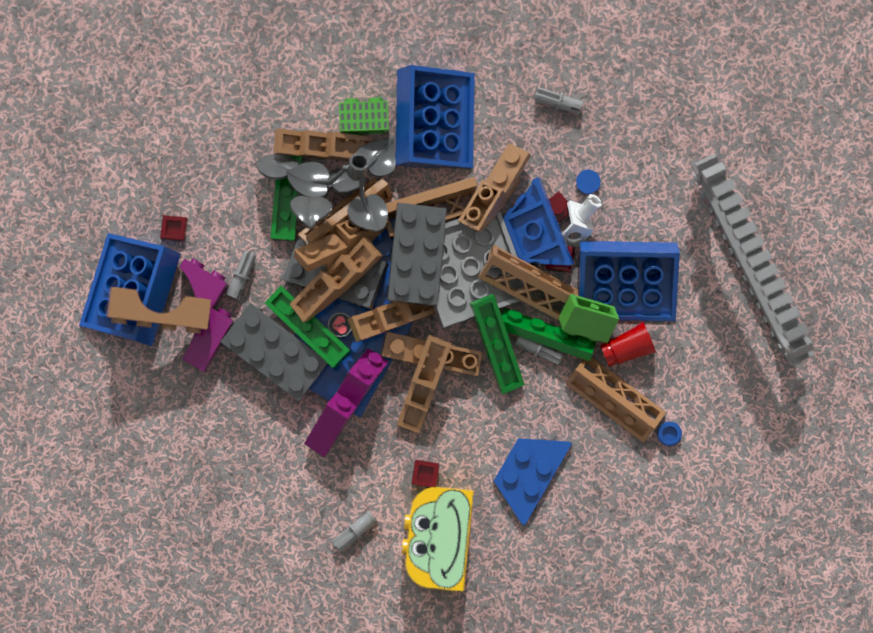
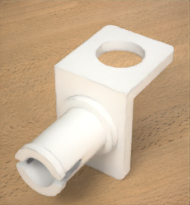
(581, 219)

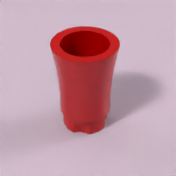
(628, 345)

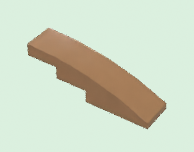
(318, 144)
(336, 280)
(387, 318)
(424, 384)

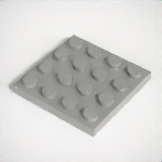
(462, 261)

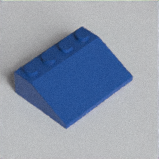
(434, 118)
(133, 266)
(632, 277)

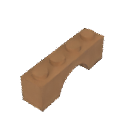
(126, 305)

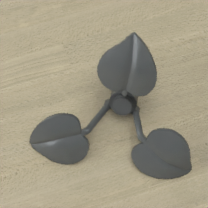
(307, 209)
(367, 212)

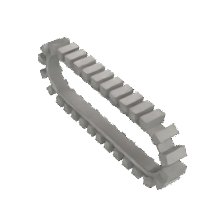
(753, 260)

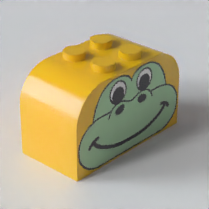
(438, 537)

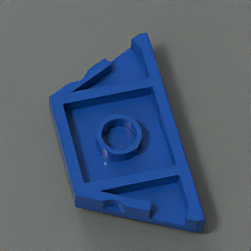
(536, 229)
(528, 473)

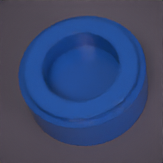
(588, 182)
(669, 433)

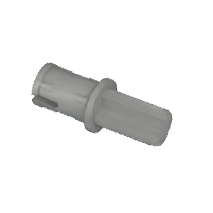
(558, 101)
(241, 275)
(545, 352)
(354, 531)

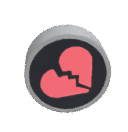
(339, 325)

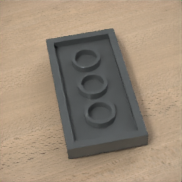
(416, 254)
(360, 293)
(274, 352)

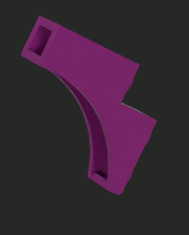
(207, 286)
(345, 402)

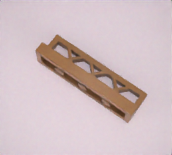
(437, 196)
(339, 212)
(528, 274)
(613, 400)

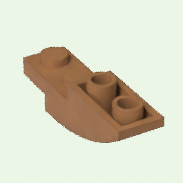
(496, 190)
(331, 247)
(410, 349)

